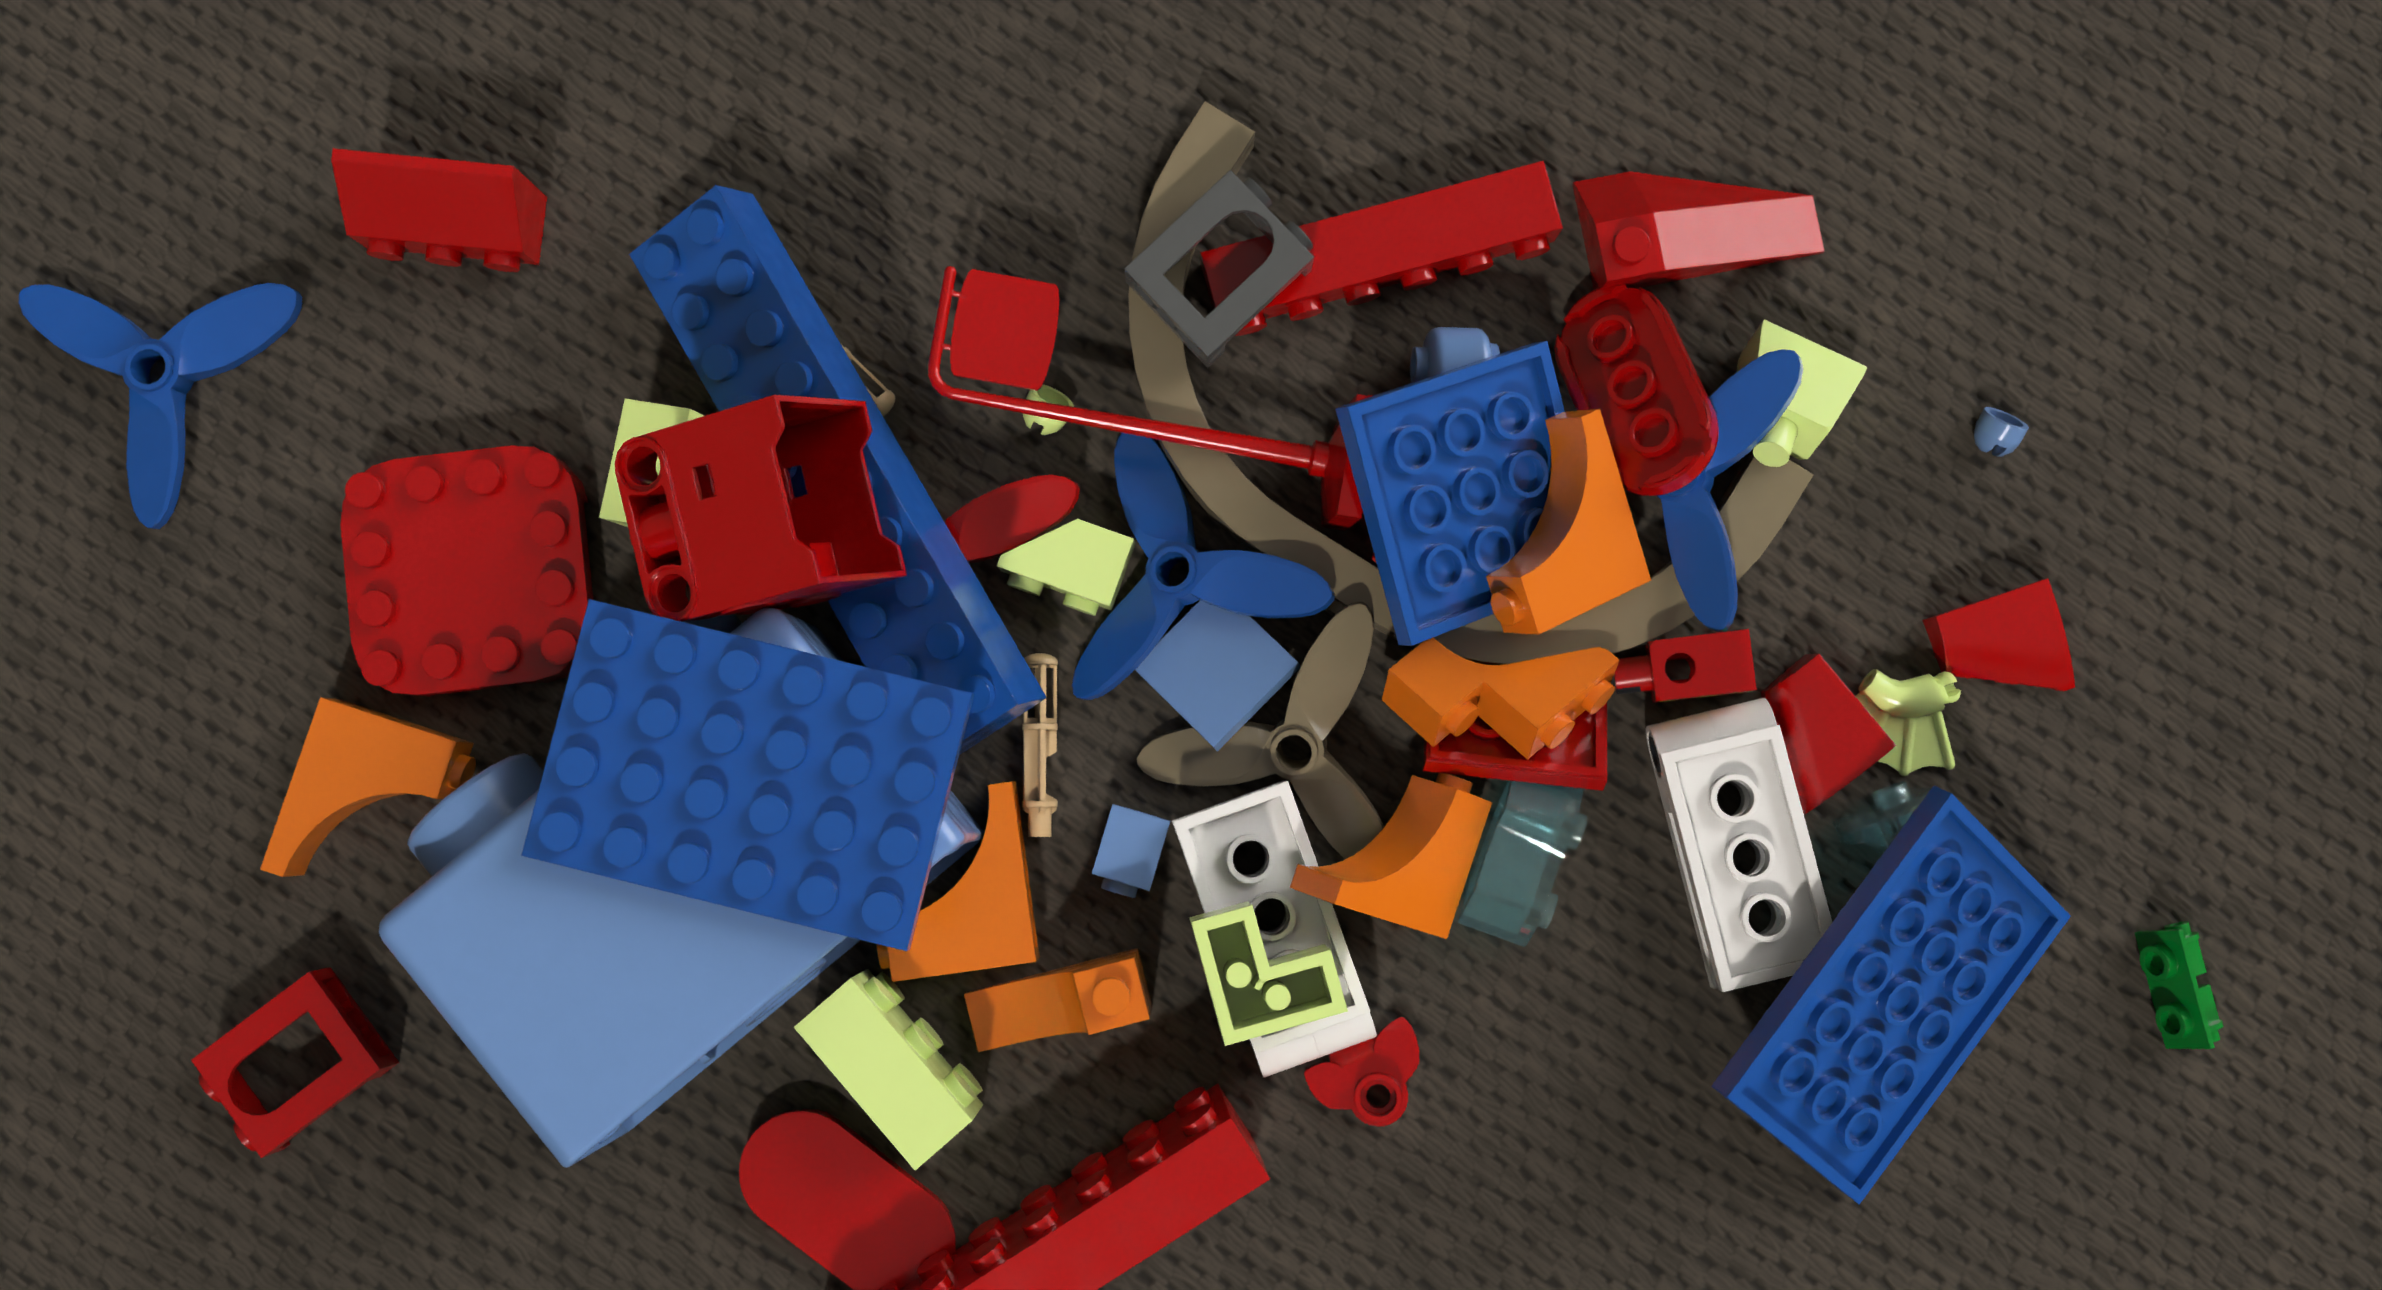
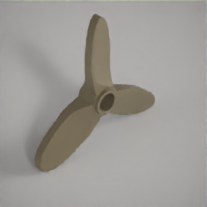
(1315, 705)

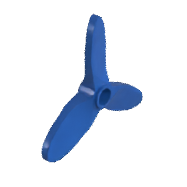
(196, 348)
(1696, 536)
(1226, 579)

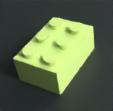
(892, 1066)

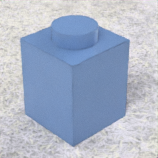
(1130, 850)

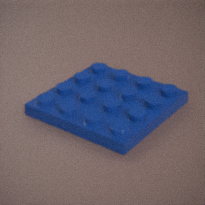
(1452, 482)

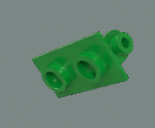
(2182, 1007)

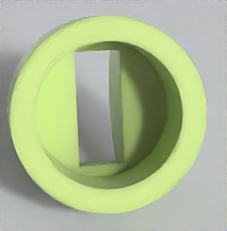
(1048, 395)

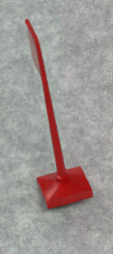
(1008, 338)

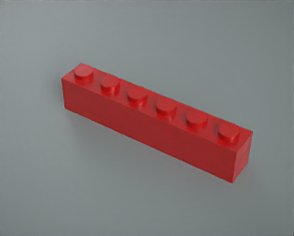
(1400, 243)

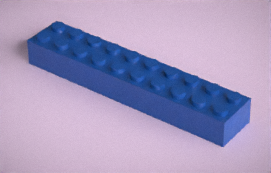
(762, 334)

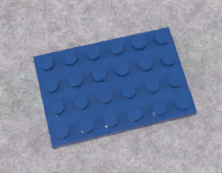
(748, 775)
(1893, 996)

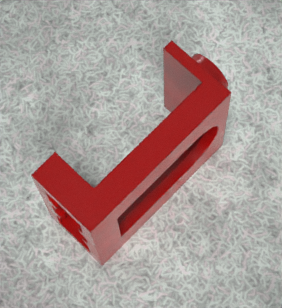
(344, 1025)

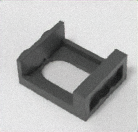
(1208, 335)

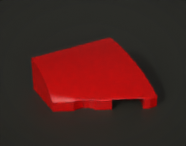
(2006, 639)
(1823, 729)

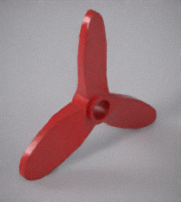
(1012, 515)

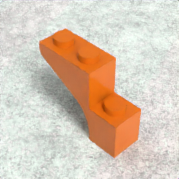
(1522, 701)

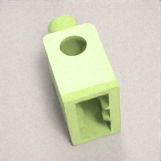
(1820, 399)

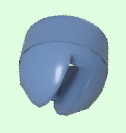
(1998, 432)

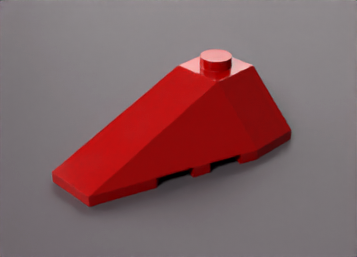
(1676, 229)

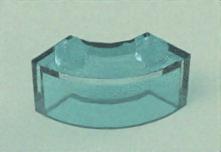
(1521, 859)

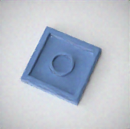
(1217, 670)

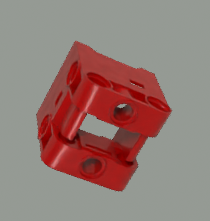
(730, 516)

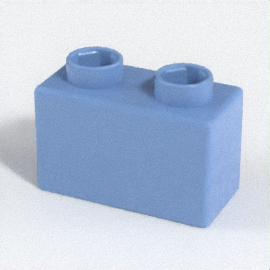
(589, 987)

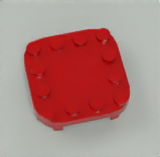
(465, 569)

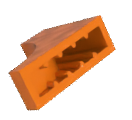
(1583, 542)
(352, 761)
(1414, 864)
(987, 913)
(1061, 1001)

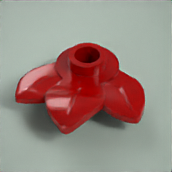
(1351, 1071)

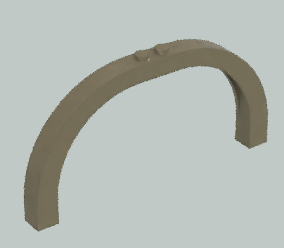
(1212, 145)

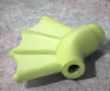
(1912, 717)

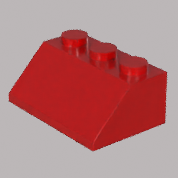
(439, 209)

